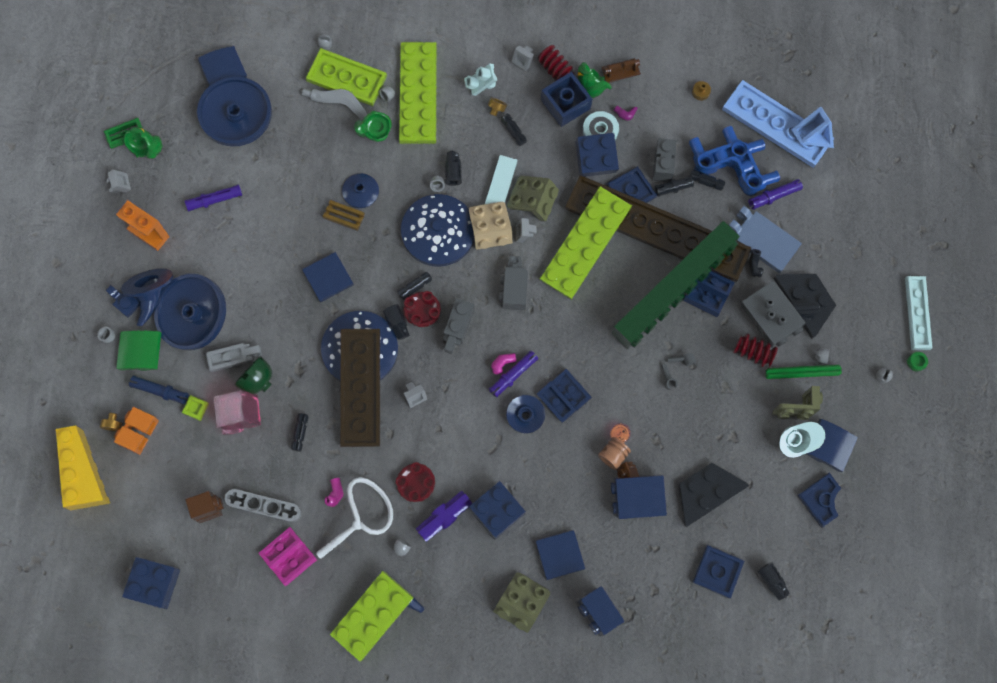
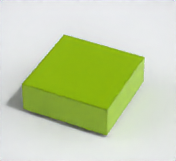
(195, 408)

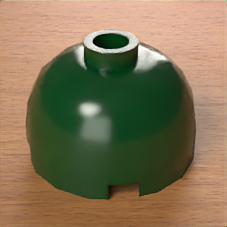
(255, 377)

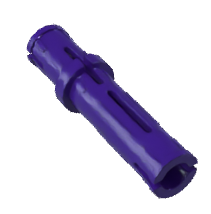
(768, 197)
(212, 198)
(506, 380)

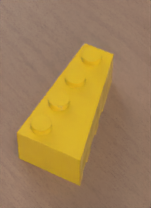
(78, 471)

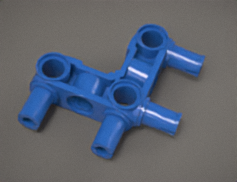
(742, 164)

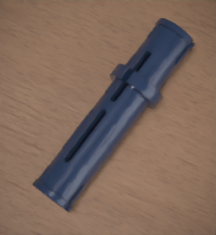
(166, 392)

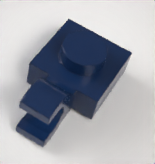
(124, 304)

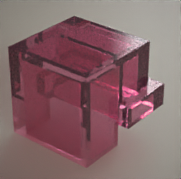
(236, 412)

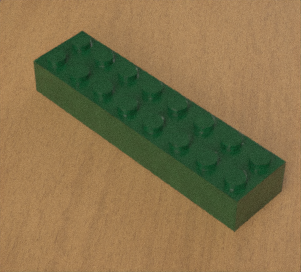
(678, 282)

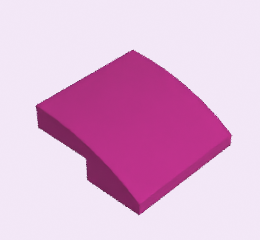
(287, 556)

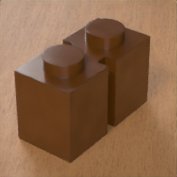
(204, 507)

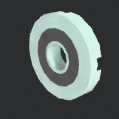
(603, 119)

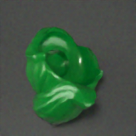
(592, 80)
(373, 126)
(142, 143)

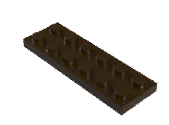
(360, 388)

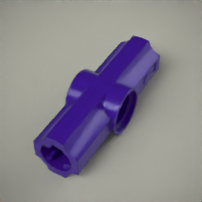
(444, 516)

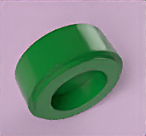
(917, 361)

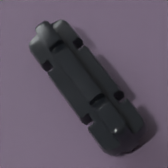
(513, 129)
(707, 180)
(414, 285)
(299, 432)

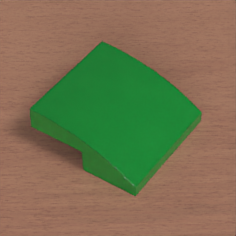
(138, 350)

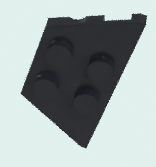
(807, 289)
(707, 491)

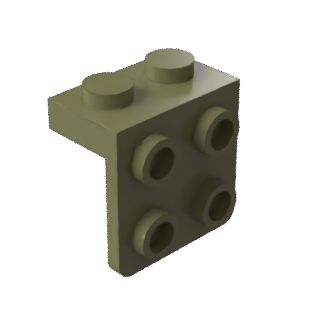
(533, 195)
(810, 405)
(522, 602)

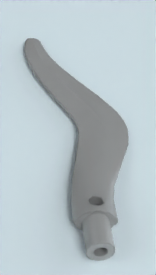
(337, 96)

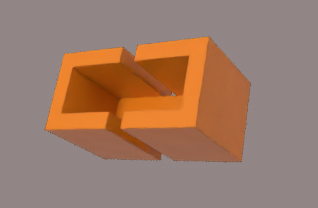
(138, 420)

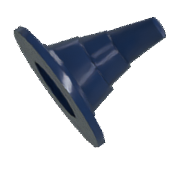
(147, 289)

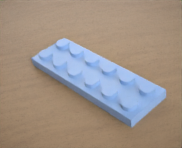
(771, 121)

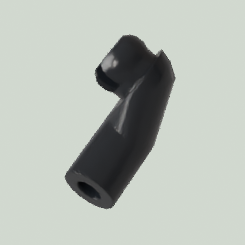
(753, 263)

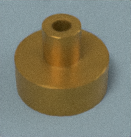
(701, 90)
(496, 105)
(110, 423)

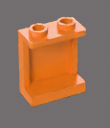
(143, 225)

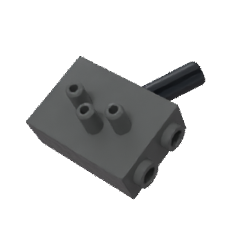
(775, 314)

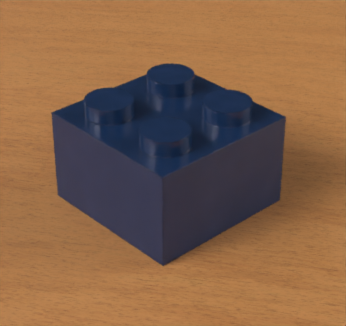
(566, 99)
(597, 154)
(497, 510)
(151, 583)
(600, 612)

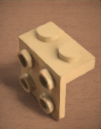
(490, 225)

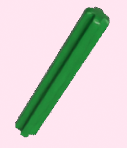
(803, 371)

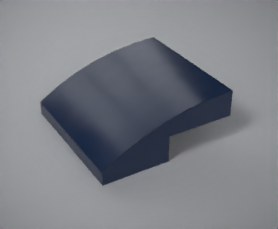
(221, 64)
(711, 294)
(564, 395)
(836, 446)

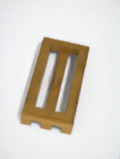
(329, 209)

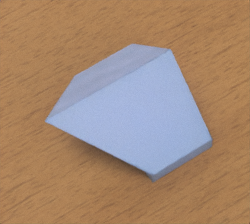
(815, 130)

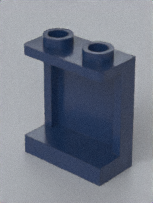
(639, 497)

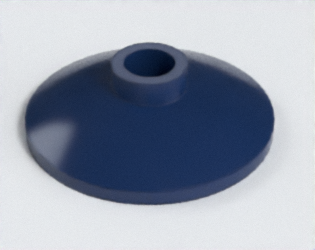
(360, 198)
(529, 405)

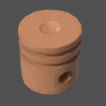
(614, 453)

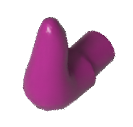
(624, 114)

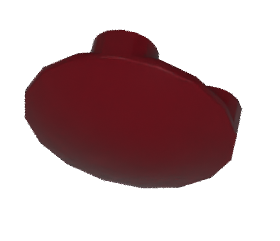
(422, 309)
(415, 482)

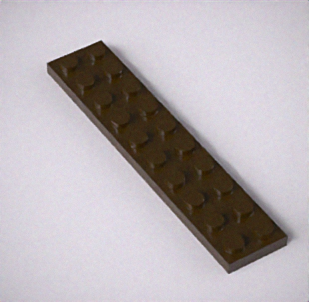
(658, 227)

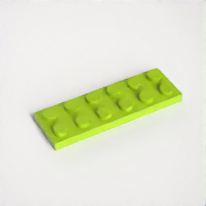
(418, 92)
(585, 243)

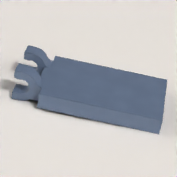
(761, 234)

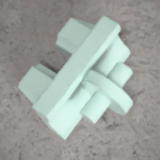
(481, 80)

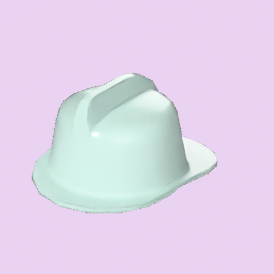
(801, 439)

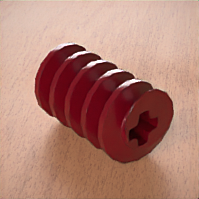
(554, 64)
(755, 350)

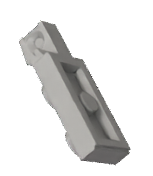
(232, 356)

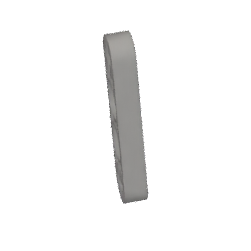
(263, 504)

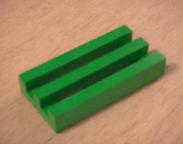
(118, 139)

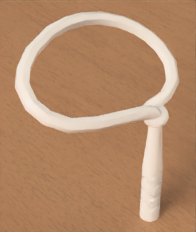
(357, 524)

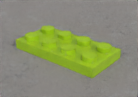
(339, 72)
(372, 616)

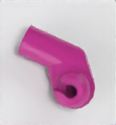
(501, 360)
(337, 493)

